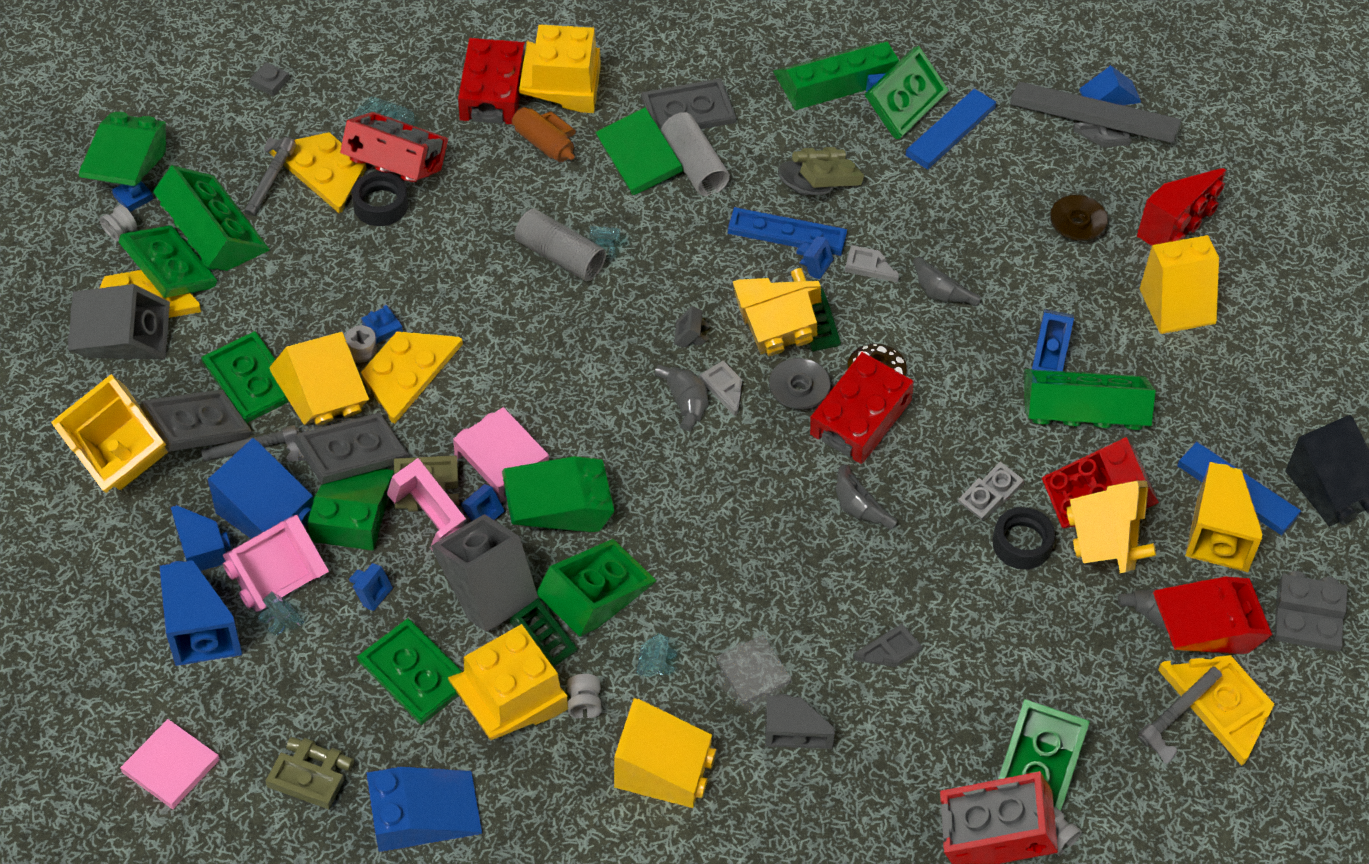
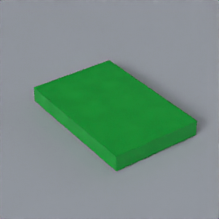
(906, 92)
(639, 151)
(167, 261)
(245, 376)
(412, 670)

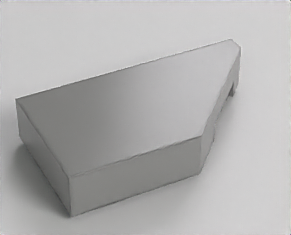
(870, 264)
(724, 385)

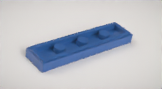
(950, 129)
(784, 229)
(1269, 507)

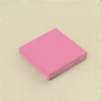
(170, 763)

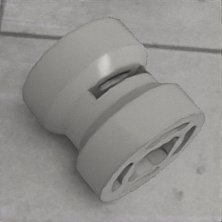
(584, 695)
(1066, 832)

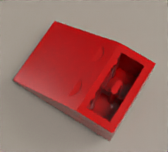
(1180, 207)
(1093, 474)
(1213, 616)

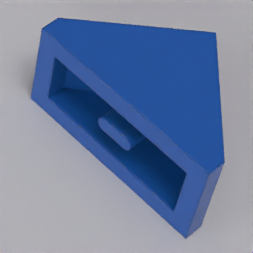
(1111, 87)

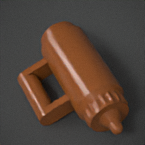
(546, 133)

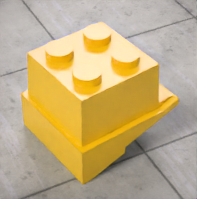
(562, 67)
(779, 311)
(110, 434)
(1110, 524)
(509, 684)

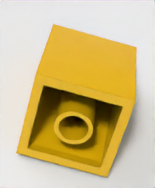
(1182, 284)
(320, 379)
(1224, 520)
(662, 756)

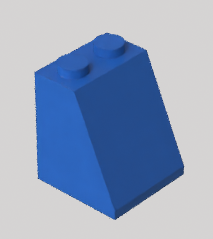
(257, 491)
(195, 616)

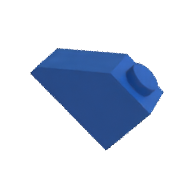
(1053, 340)
(200, 538)

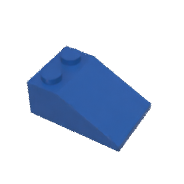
(422, 806)

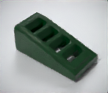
(827, 318)
(538, 609)

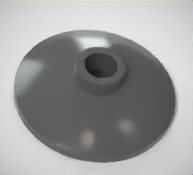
(790, 174)
(799, 373)

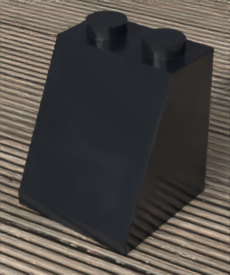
(1333, 470)

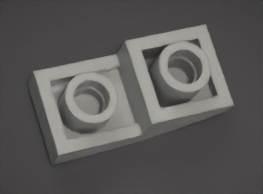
(993, 491)

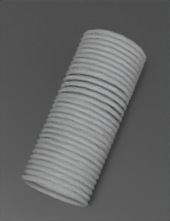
(696, 154)
(564, 245)

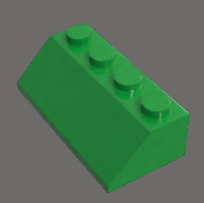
(834, 74)
(208, 218)
(1088, 398)

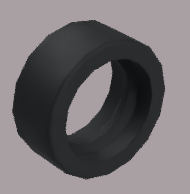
(379, 215)
(1017, 557)

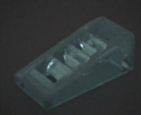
(394, 111)

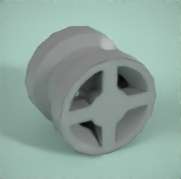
(118, 222)
(360, 351)

